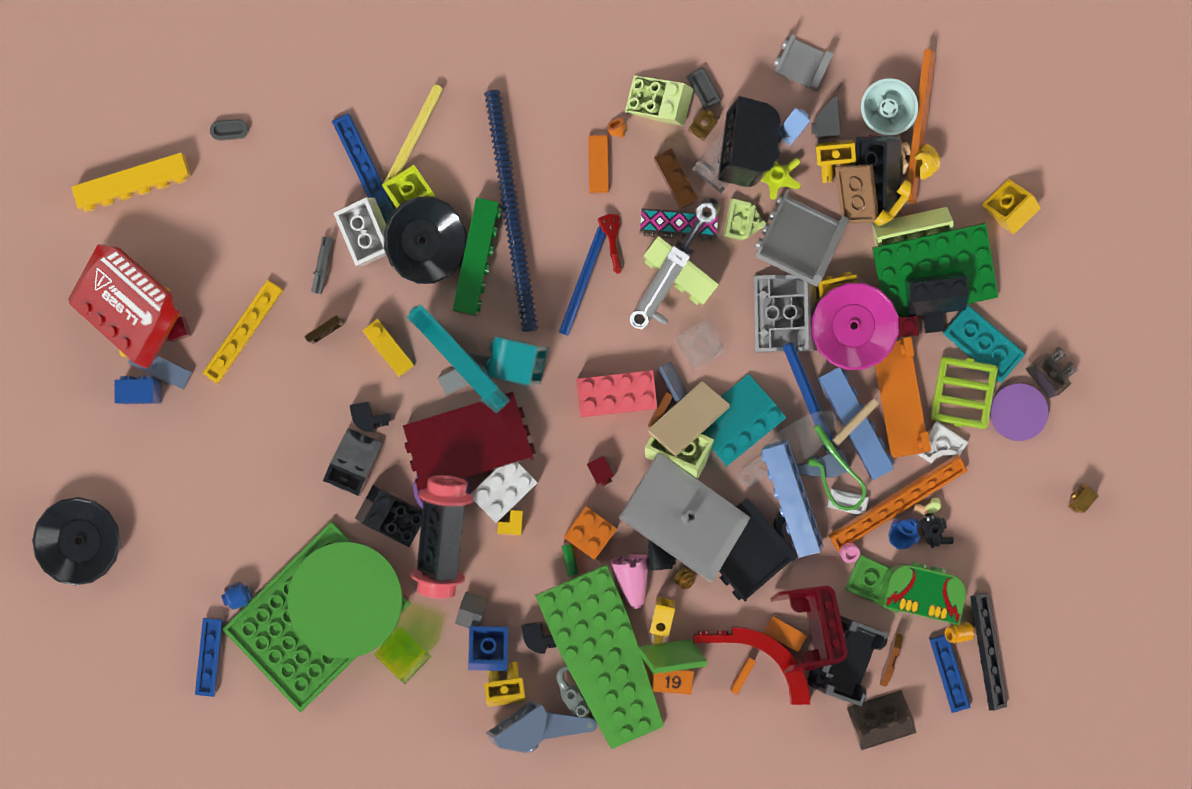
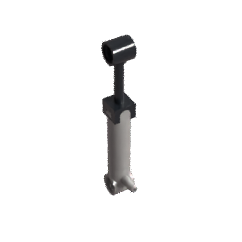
(670, 270)

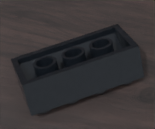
(885, 156)

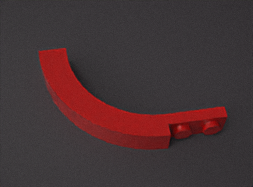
(796, 681)

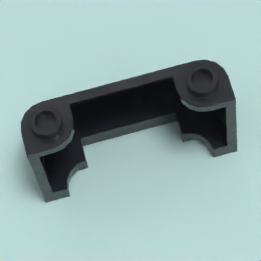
(845, 678)

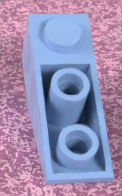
(794, 126)

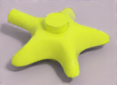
(780, 177)

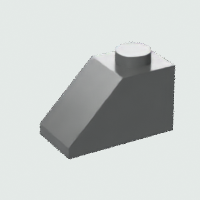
(827, 121)

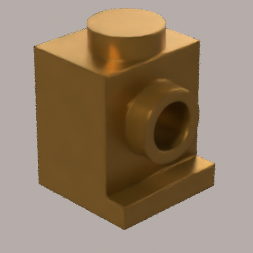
(703, 131)
(1082, 499)

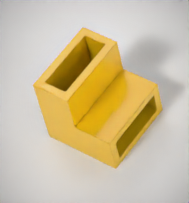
(513, 527)

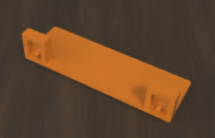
(902, 402)

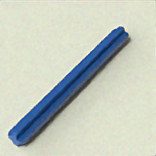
(582, 282)
(802, 380)

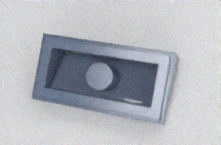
(673, 381)

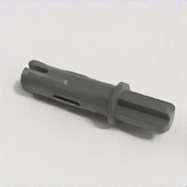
(322, 265)

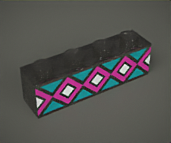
(675, 223)

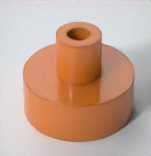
(617, 127)

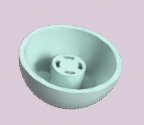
(899, 103)

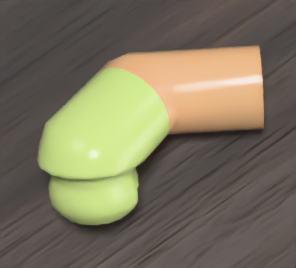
(932, 507)

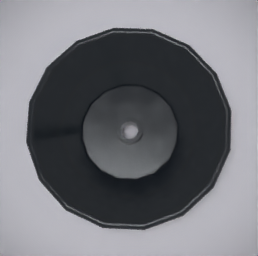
(442, 240)
(57, 544)

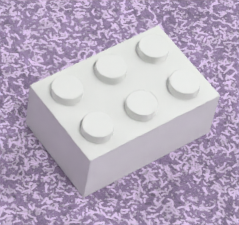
(363, 230)
(503, 490)

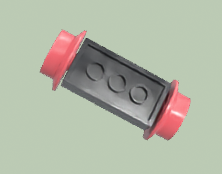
(441, 536)

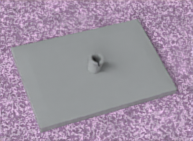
(661, 513)

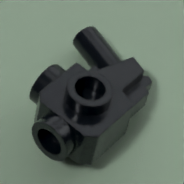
(932, 529)

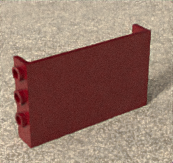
(468, 441)

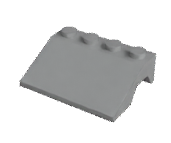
(783, 313)

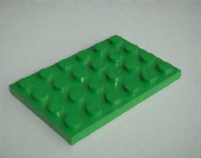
(937, 254)

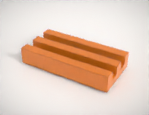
(742, 675)

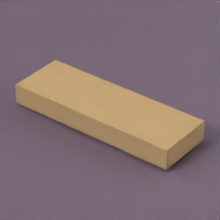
(855, 421)

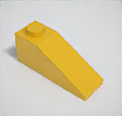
(388, 347)

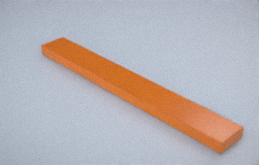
(920, 122)
(898, 502)

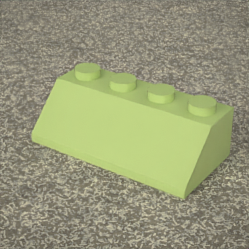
(913, 226)
(690, 279)

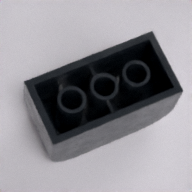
(749, 142)

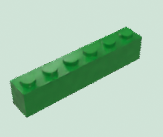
(476, 256)

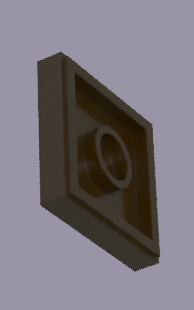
(324, 330)

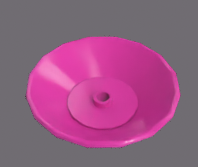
(875, 329)

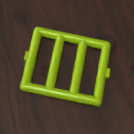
(988, 387)

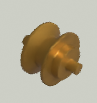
(684, 578)

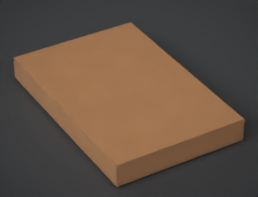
(857, 193)

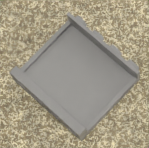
(800, 239)

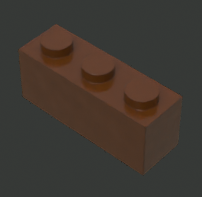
(675, 179)

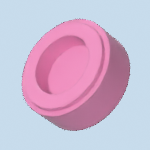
(849, 552)

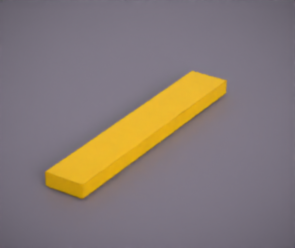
(242, 331)

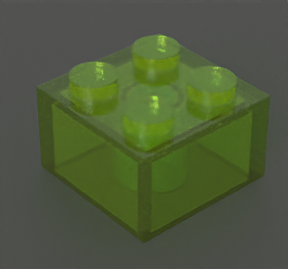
(402, 655)

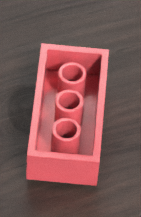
(616, 394)

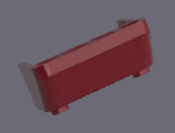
(824, 625)

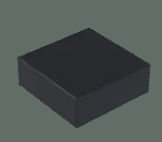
(933, 323)

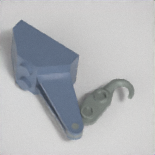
(532, 723)

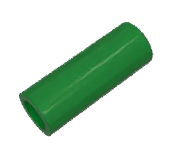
(570, 560)

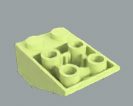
(659, 100)

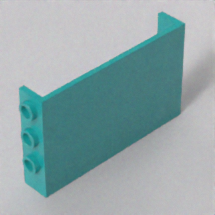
(458, 358)

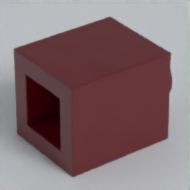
(908, 327)
(179, 330)
(600, 471)

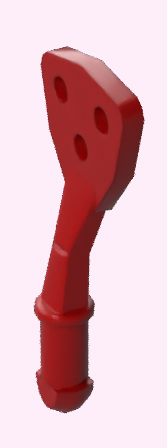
(612, 234)

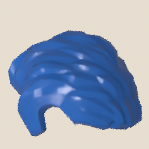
(904, 533)

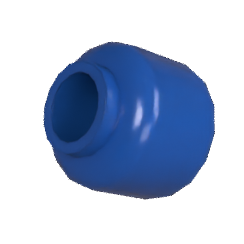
(236, 595)

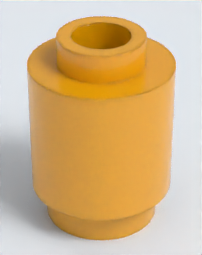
(959, 633)

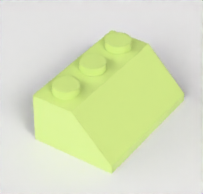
(691, 459)

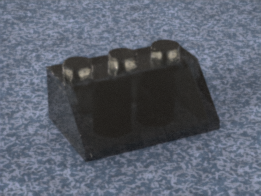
(881, 720)

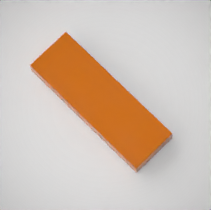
(598, 164)

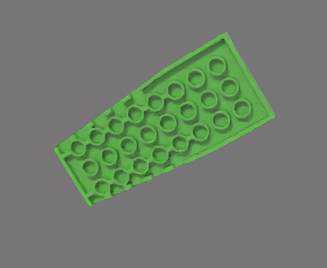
(602, 654)

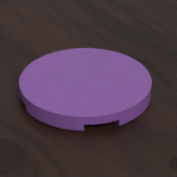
(1019, 412)

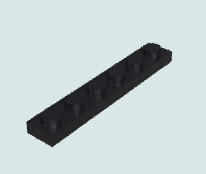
(988, 651)

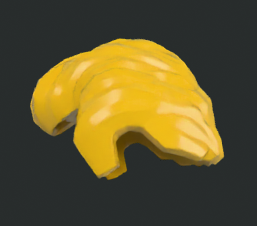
(930, 161)

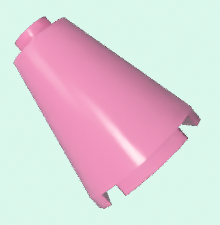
(631, 578)

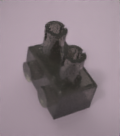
(1049, 375)

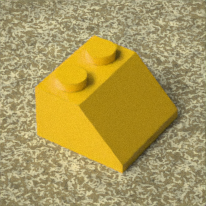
(1011, 206)

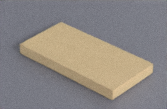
(688, 418)

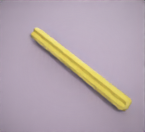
(415, 132)

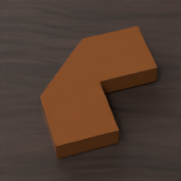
(894, 651)

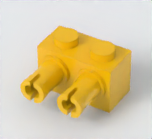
(834, 153)
(504, 691)

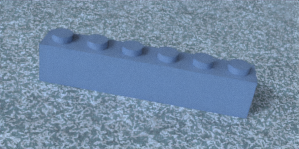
(863, 436)
(792, 498)

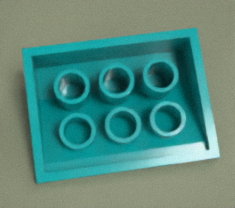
(746, 421)

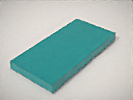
(983, 342)

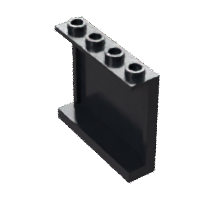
(755, 556)

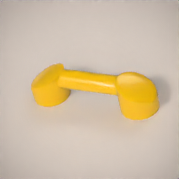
(885, 217)

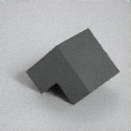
(471, 610)

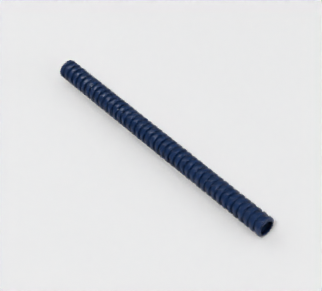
(511, 210)

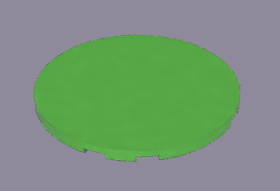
(345, 600)

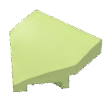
(742, 220)

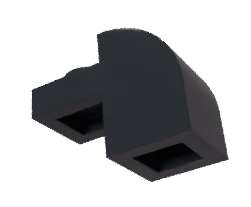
(364, 419)
(534, 637)

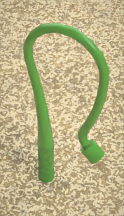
(813, 462)

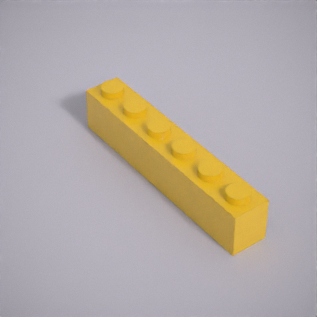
(130, 182)

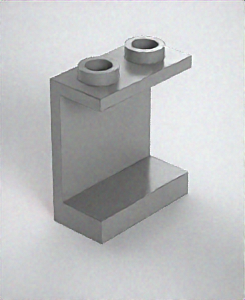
(802, 63)

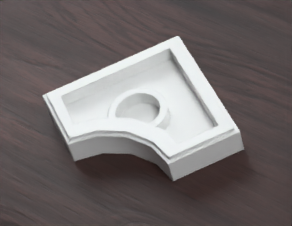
(943, 442)

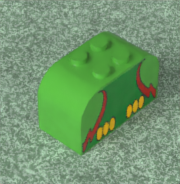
(923, 592)

